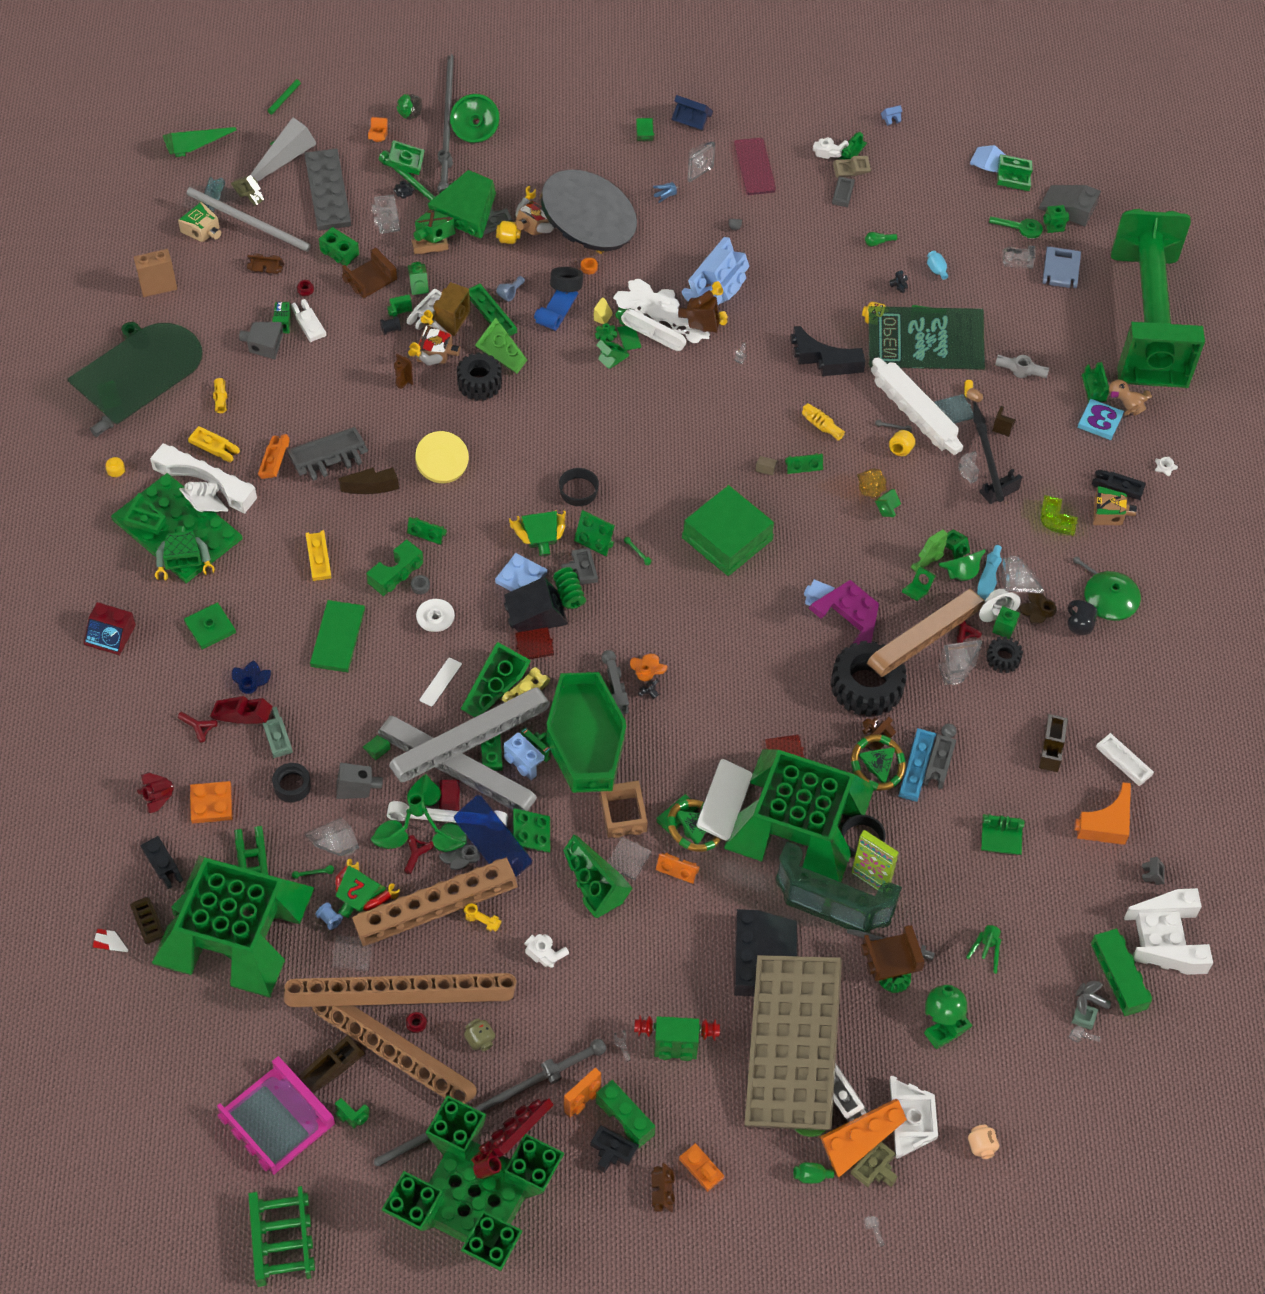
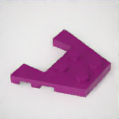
(853, 605)

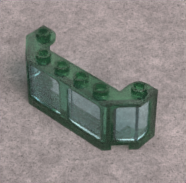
(833, 899)

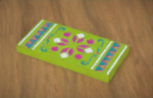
(874, 860)

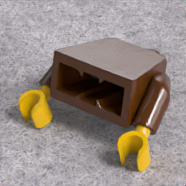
(704, 311)

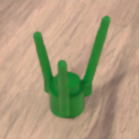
(989, 938)

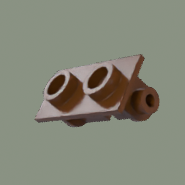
(271, 263)
(403, 371)
(663, 1178)

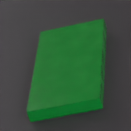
(337, 636)

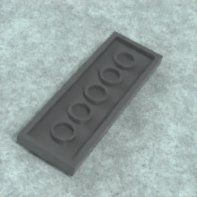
(327, 189)

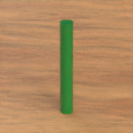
(284, 96)

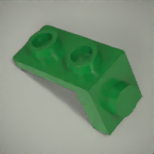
(418, 278)

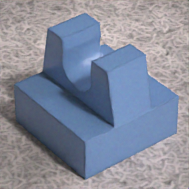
(893, 112)

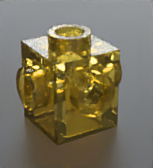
(871, 482)

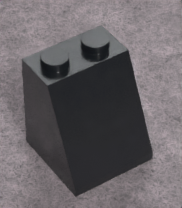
(535, 606)

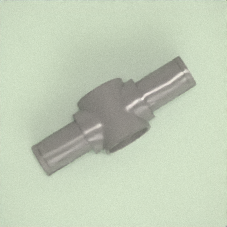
(1022, 366)

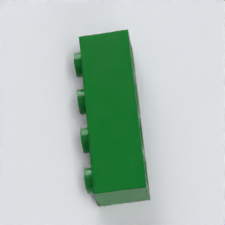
(1121, 972)

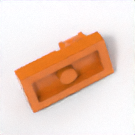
(701, 1167)

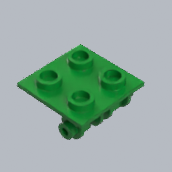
(594, 533)
(532, 830)
(1002, 834)

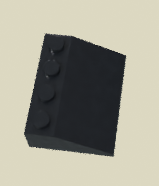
(759, 935)

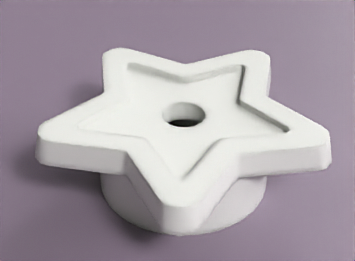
(1165, 461)

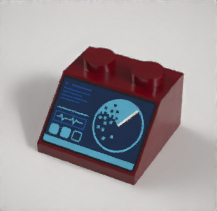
(109, 628)

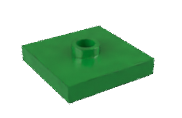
(405, 157)
(209, 625)

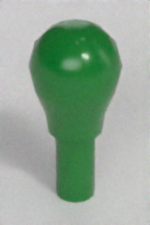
(873, 238)

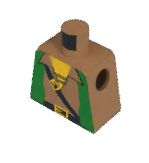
(1111, 507)

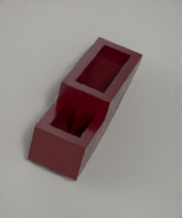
(242, 710)

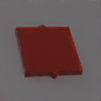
(534, 643)
(787, 744)

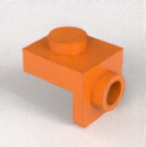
(378, 129)

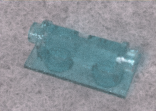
(213, 189)

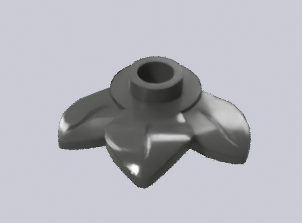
(461, 857)

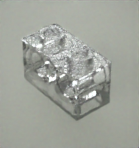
(386, 214)

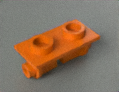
(672, 866)

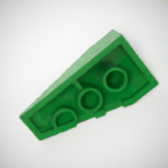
(185, 142)
(497, 676)
(599, 881)

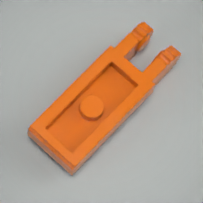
(273, 456)

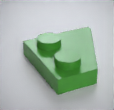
(932, 550)

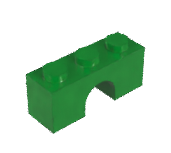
(386, 578)
(618, 1104)

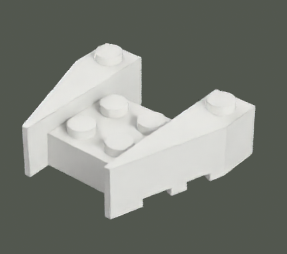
(1163, 934)

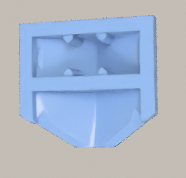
(986, 158)

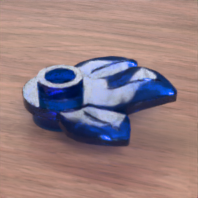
(251, 676)

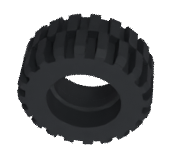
(859, 697)

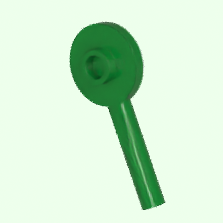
(1028, 228)

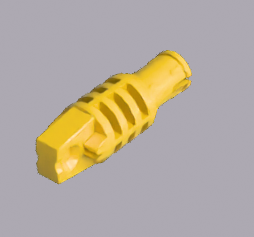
(822, 421)

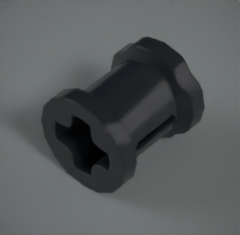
(390, 325)

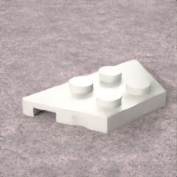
(920, 1114)

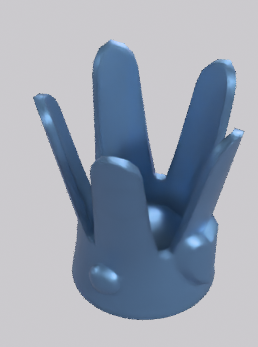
(669, 190)

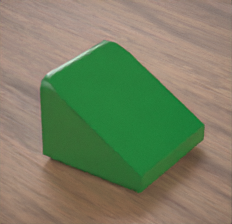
(377, 747)

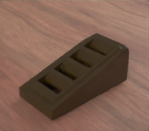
(141, 908)

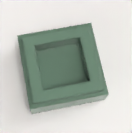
(1086, 1021)

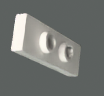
(1124, 759)

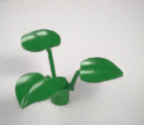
(422, 794)

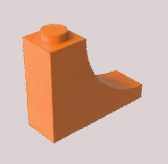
(1108, 824)

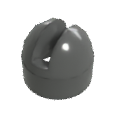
(735, 224)

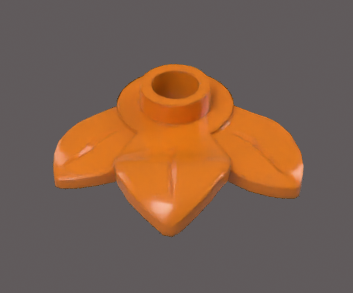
(647, 667)

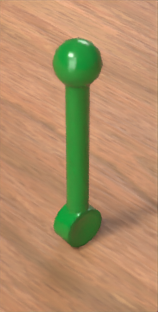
(647, 560)
(329, 869)

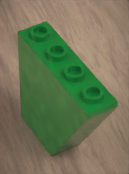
(468, 202)

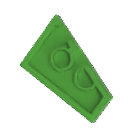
(500, 345)

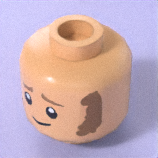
(983, 1141)

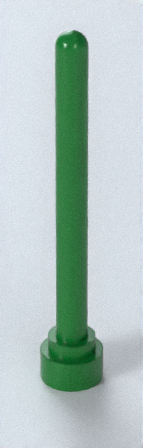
(383, 158)

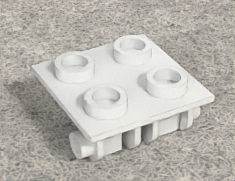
(203, 496)

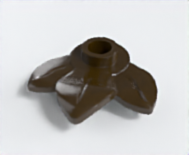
(1036, 608)

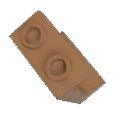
(155, 272)

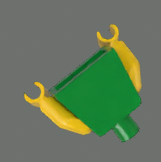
(540, 529)

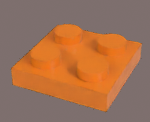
(211, 802)
(582, 1092)

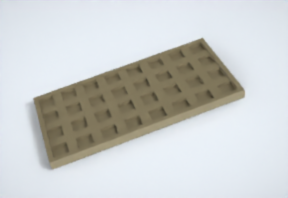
(793, 1042)

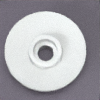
(435, 609)

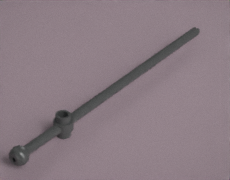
(443, 155)
(550, 1072)

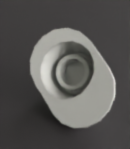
(995, 602)

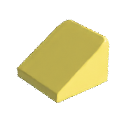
(602, 312)

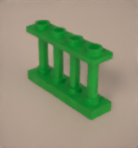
(260, 1227)

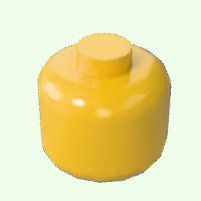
(115, 467)

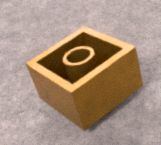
(452, 308)

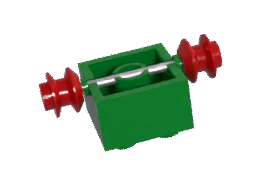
(676, 1036)

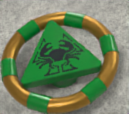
(879, 761)
(689, 821)

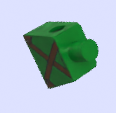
(434, 227)

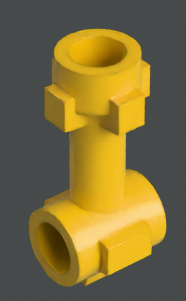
(473, 914)

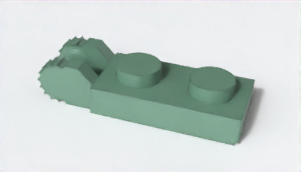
(277, 735)

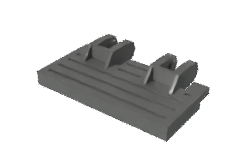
(328, 450)

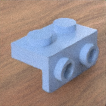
(523, 755)

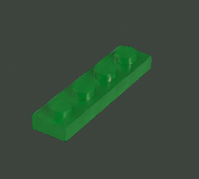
(490, 309)

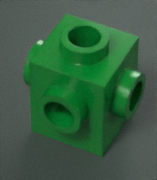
(1055, 218)

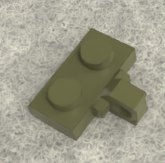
(248, 187)
(876, 1166)

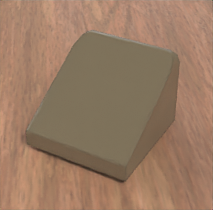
(766, 465)

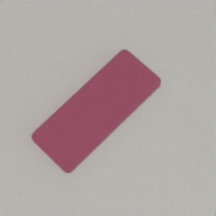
(754, 166)

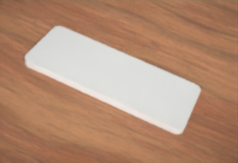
(724, 799)

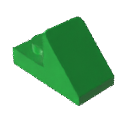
(611, 353)

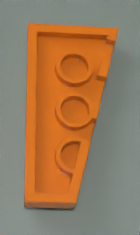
(858, 1137)

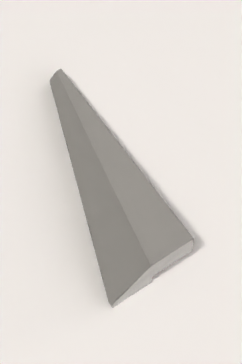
(291, 143)

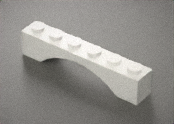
(176, 463)

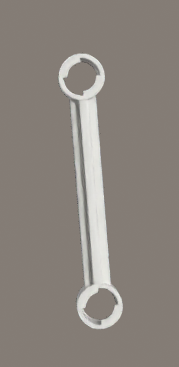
(397, 812)

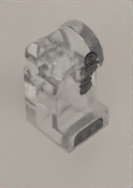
(1019, 257)

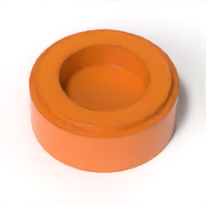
(589, 265)

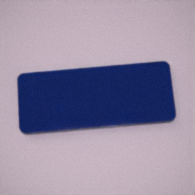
(491, 835)

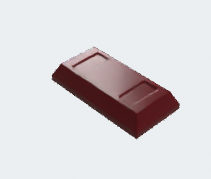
(449, 795)

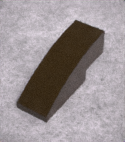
(369, 482)
(1053, 743)
(331, 1064)

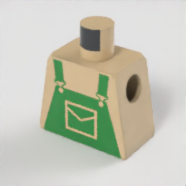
(200, 223)

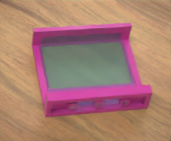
(276, 1117)

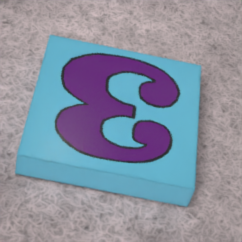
(1100, 419)

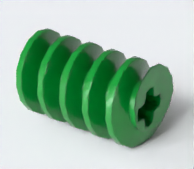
(569, 588)

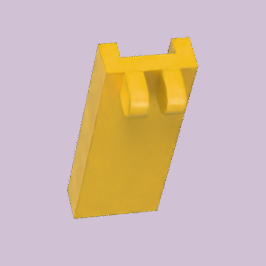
(318, 556)

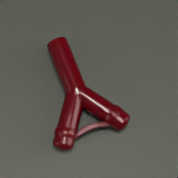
(963, 628)
(198, 725)
(416, 852)

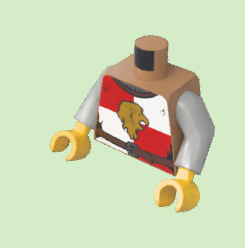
(531, 216)
(434, 344)

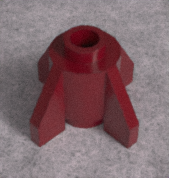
(157, 790)

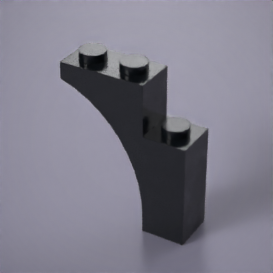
(828, 358)

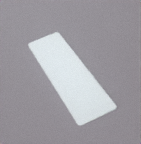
(440, 682)

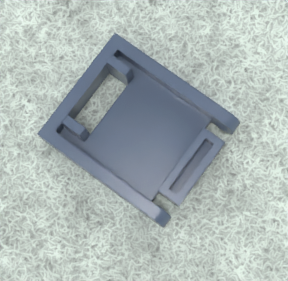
(1061, 269)

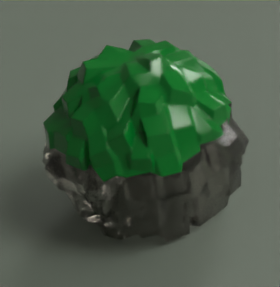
(409, 106)

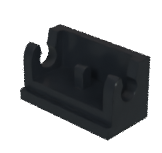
(1008, 484)

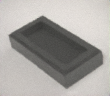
(843, 191)

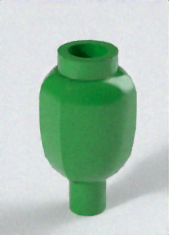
(811, 1173)

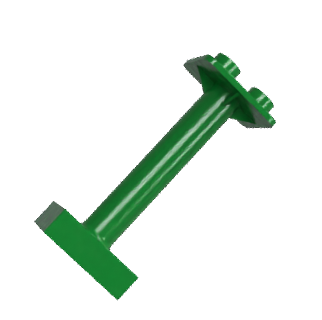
(1156, 349)

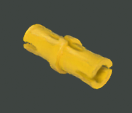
(220, 395)

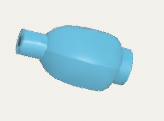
(937, 264)

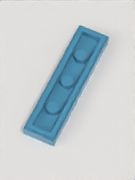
(917, 765)

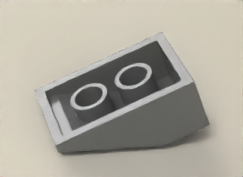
(1077, 199)

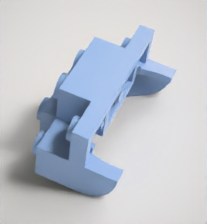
(722, 266)

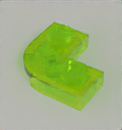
(1054, 520)

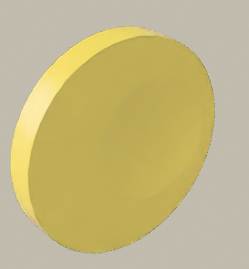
(441, 457)

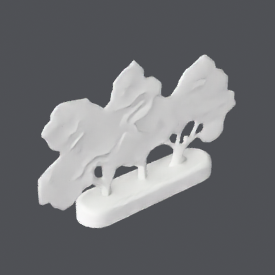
(660, 307)

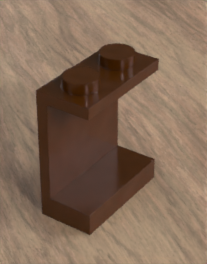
(371, 275)
(893, 955)

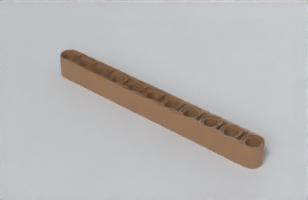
(399, 990)

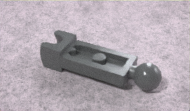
(617, 688)
(941, 755)

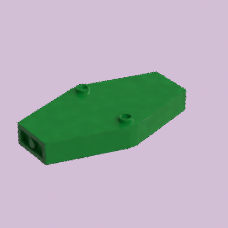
(586, 732)

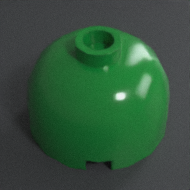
(946, 1005)

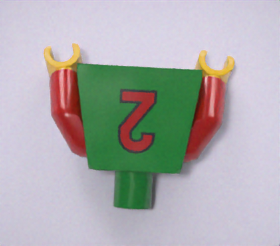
(360, 891)

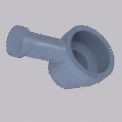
(507, 291)

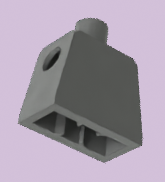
(263, 338)
(356, 781)

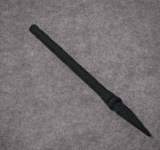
(981, 427)

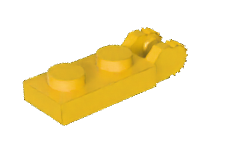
(213, 443)

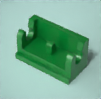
(1096, 383)

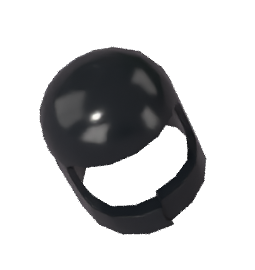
(1084, 620)

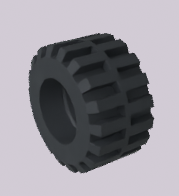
(479, 387)

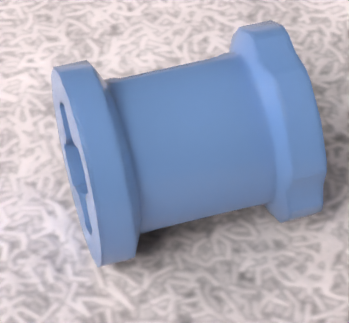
(329, 916)

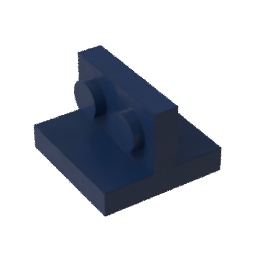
(691, 112)

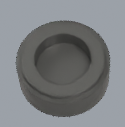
(420, 584)

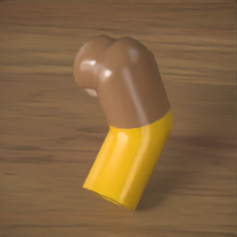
(972, 393)

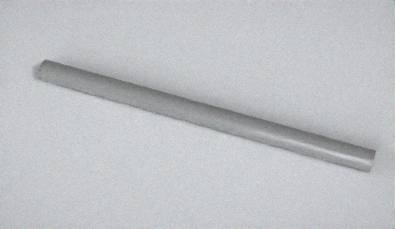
(248, 219)

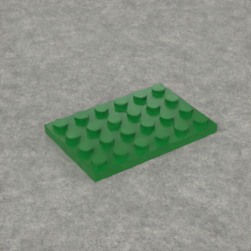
(178, 511)

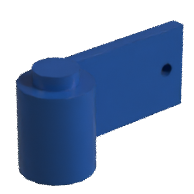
(556, 310)

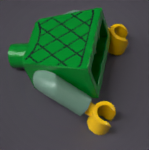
(181, 551)

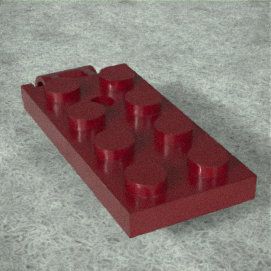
(486, 1160)

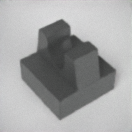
(1156, 873)

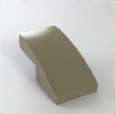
(852, 167)

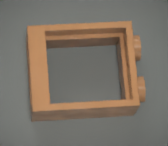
(620, 792)

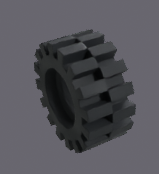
(1008, 646)

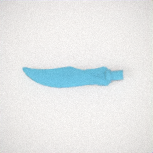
(988, 578)

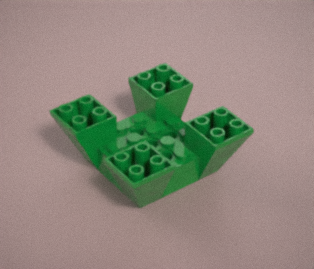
(815, 826)
(199, 924)
(437, 1205)

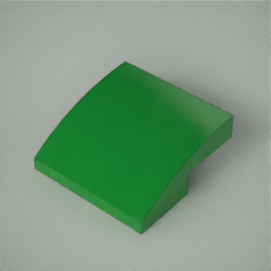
(1014, 172)

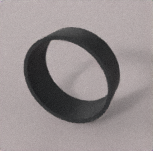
(578, 473)
(864, 820)

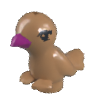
(1132, 400)

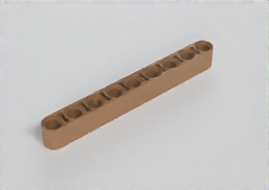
(925, 632)
(403, 1050)

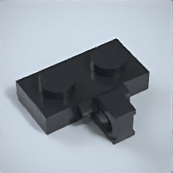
(612, 1148)

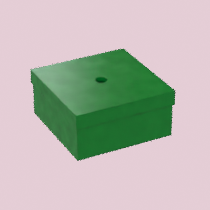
(728, 530)

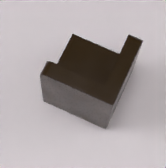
(1003, 424)

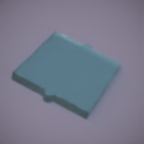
(955, 408)

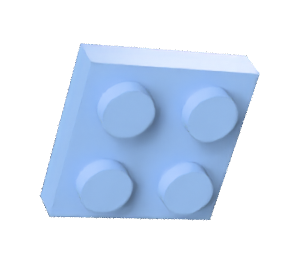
(519, 572)

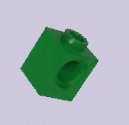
(1006, 622)

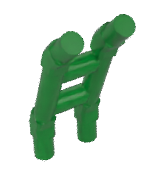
(260, 851)

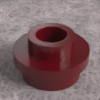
(305, 288)
(416, 1016)

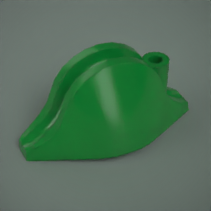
(963, 568)

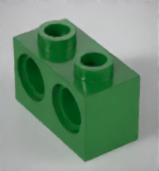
(339, 246)

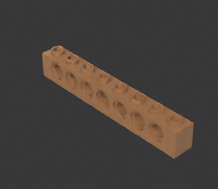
(428, 910)

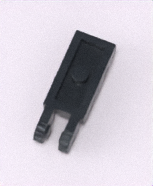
(1131, 487)
(161, 860)

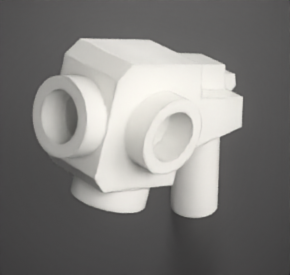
(826, 148)
(539, 950)

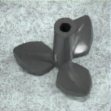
(1086, 992)

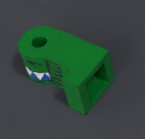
(282, 314)

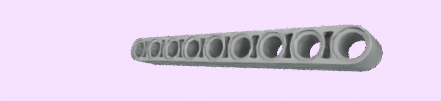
(469, 735)
(462, 767)

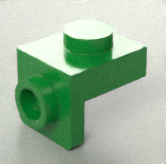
(399, 305)
(346, 1113)

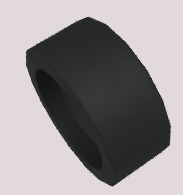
(566, 279)
(288, 769)

